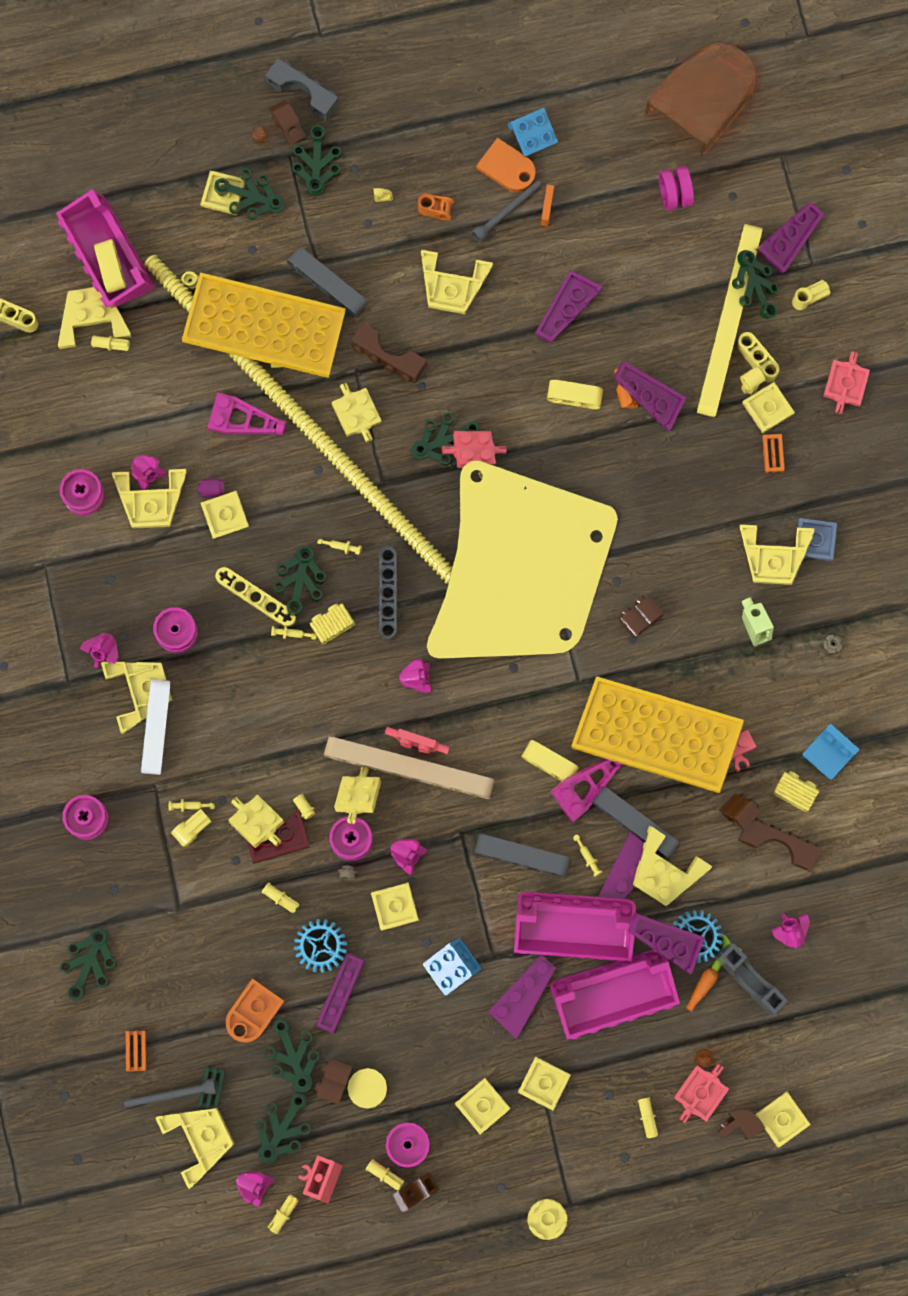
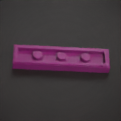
(340, 993)

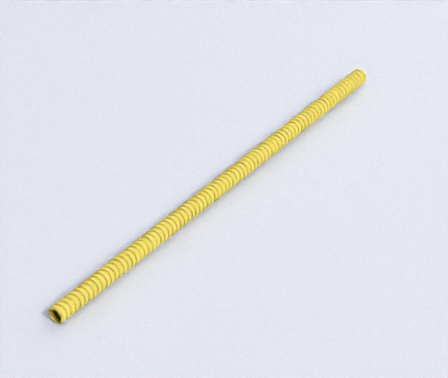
(315, 434)

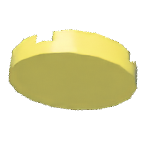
(367, 1088)
(547, 1219)

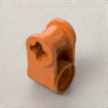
(437, 206)

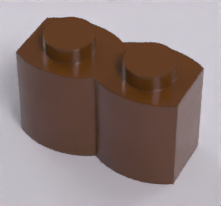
(641, 616)
(740, 810)
(334, 1081)

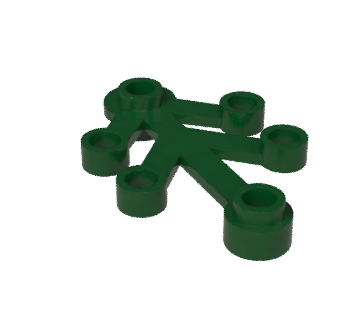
(316, 163)
(253, 195)
(748, 263)
(441, 440)
(300, 577)
(89, 960)
(293, 1059)
(280, 1131)

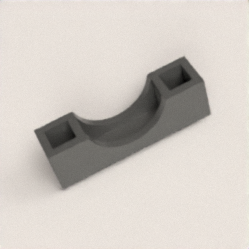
(284, 76)
(759, 989)

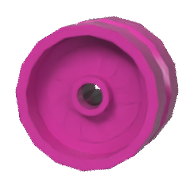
(676, 188)
(77, 482)
(175, 641)
(96, 813)
(339, 839)
(397, 1150)

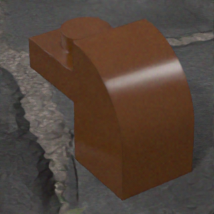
(288, 122)
(744, 1120)
(415, 1192)

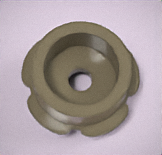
(829, 647)
(347, 873)

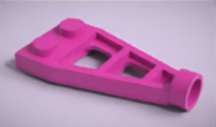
(222, 413)
(568, 798)

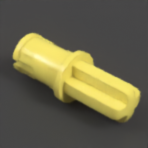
(110, 343)
(280, 898)
(648, 1117)
(385, 1174)
(283, 1214)

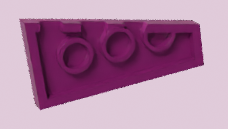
(788, 240)
(568, 303)
(651, 394)
(622, 875)
(671, 942)
(519, 1001)

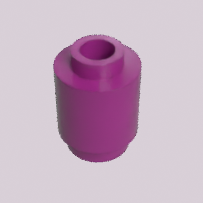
(210, 487)

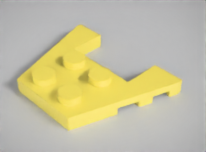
(451, 291)
(84, 309)
(150, 507)
(775, 563)
(139, 680)
(660, 877)
(206, 1136)

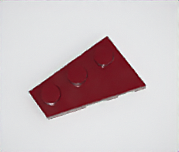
(292, 836)

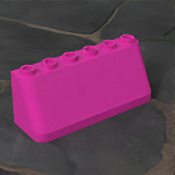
(94, 221)
(574, 926)
(614, 993)

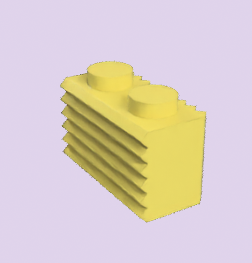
(332, 623)
(795, 791)

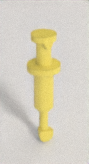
(342, 546)
(291, 633)
(188, 805)
(588, 857)

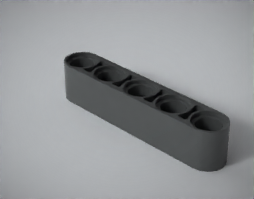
(327, 281)
(388, 584)
(632, 820)
(522, 855)

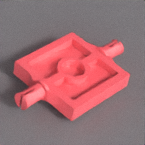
(846, 383)
(473, 447)
(410, 740)
(701, 1093)

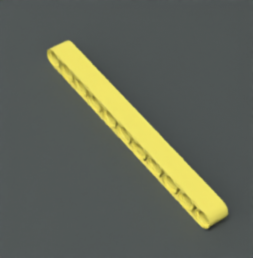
(726, 330)

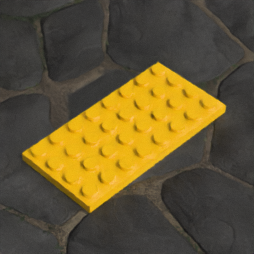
(264, 325)
(658, 734)

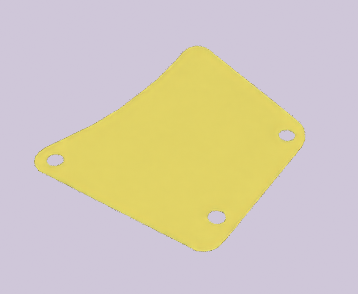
(520, 567)

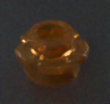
(259, 134)
(703, 1058)

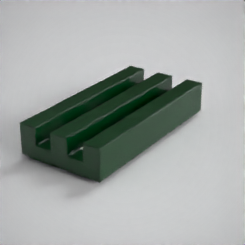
(206, 1075)

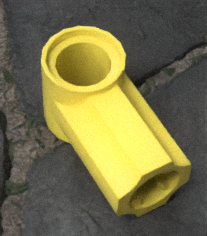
(810, 294)
(751, 380)
(187, 831)

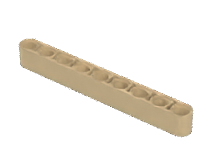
(409, 767)

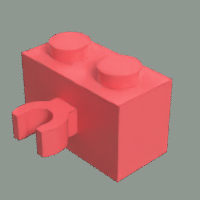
(744, 745)
(321, 1179)

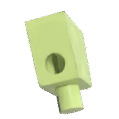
(756, 622)

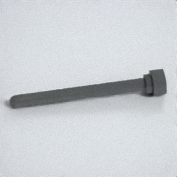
(480, 233)
(209, 1087)

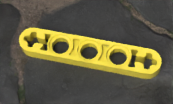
(248, 591)

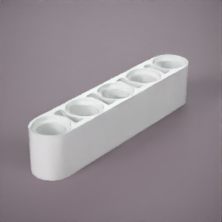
(155, 726)

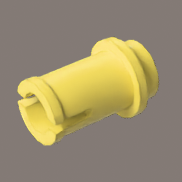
(304, 807)

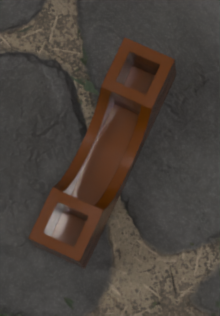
(408, 365)
(802, 853)

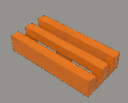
(547, 205)
(773, 469)
(128, 1051)

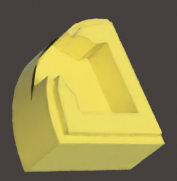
(382, 195)

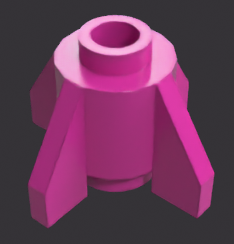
(146, 470)
(101, 648)
(416, 676)
(407, 853)
(792, 931)
(253, 1186)

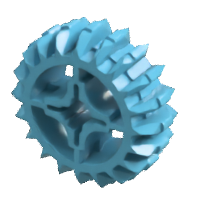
(709, 926)
(305, 937)

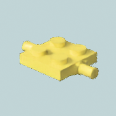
(356, 412)
(357, 794)
(256, 821)

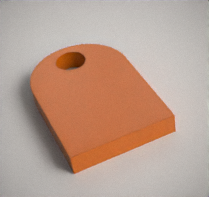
(506, 166)
(254, 1011)

